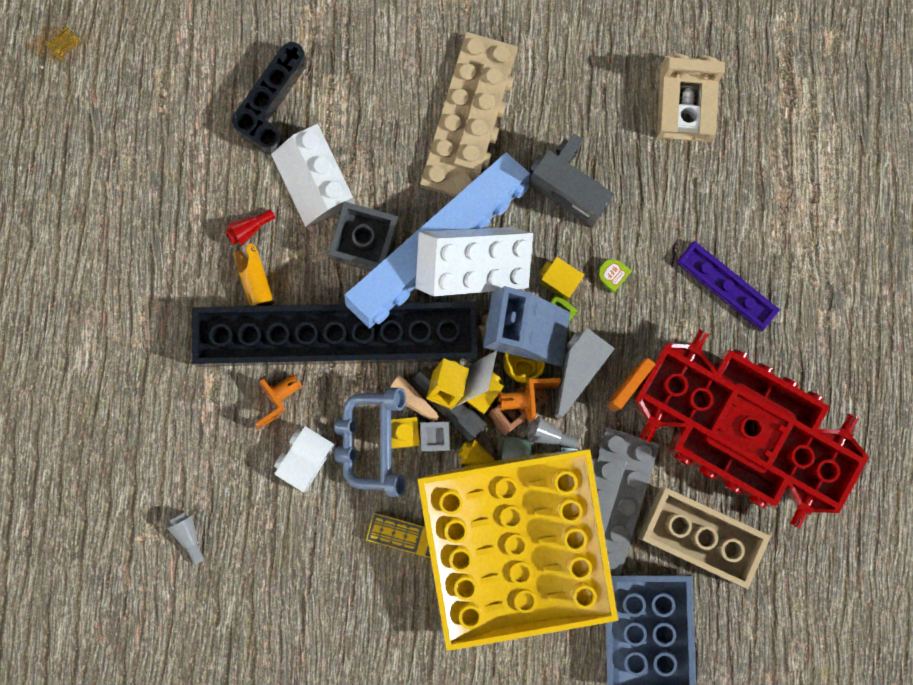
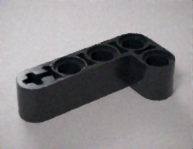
(275, 94)

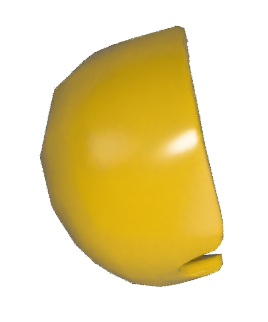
(522, 368)

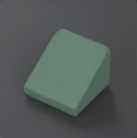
(515, 447)

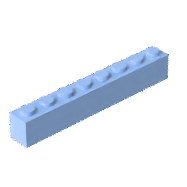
(470, 209)

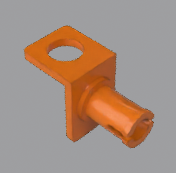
(276, 395)
(526, 399)

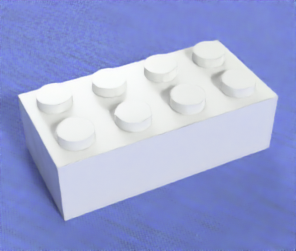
(473, 260)

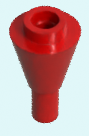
(242, 230)

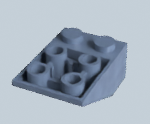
(526, 326)

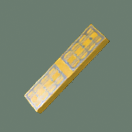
(398, 534)

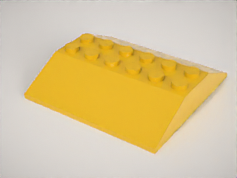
(517, 548)

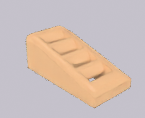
(414, 400)

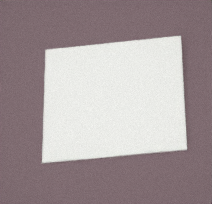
(478, 377)

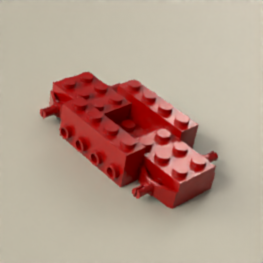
(711, 412)

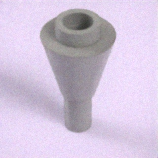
(543, 432)
(184, 531)

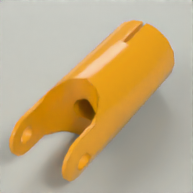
(253, 277)

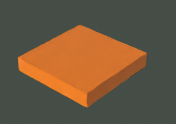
(630, 384)

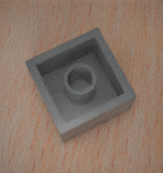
(363, 236)

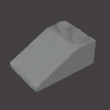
(580, 364)

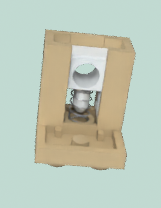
(689, 74)

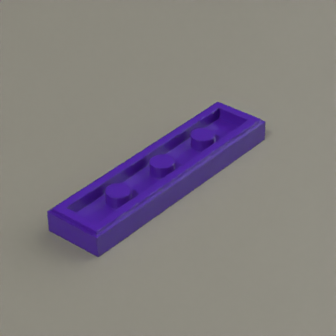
(727, 286)

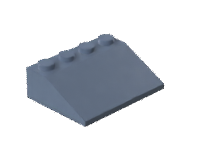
(653, 631)

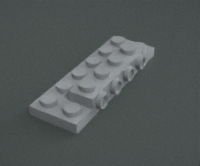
(621, 480)

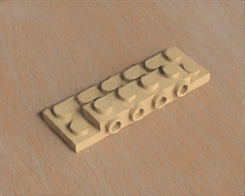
(470, 115)

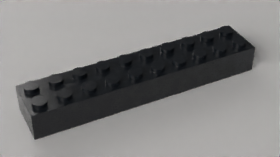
(332, 335)

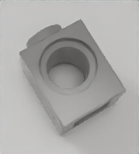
(434, 436)

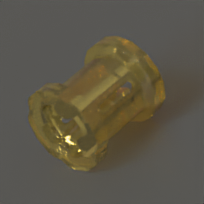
(63, 43)

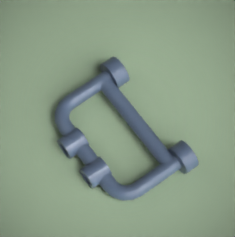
(392, 400)

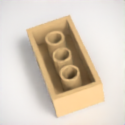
(704, 537)

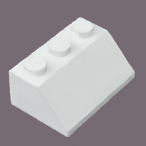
(312, 175)

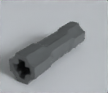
(462, 417)

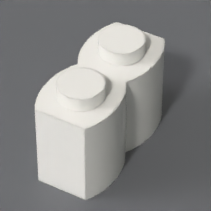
(303, 459)

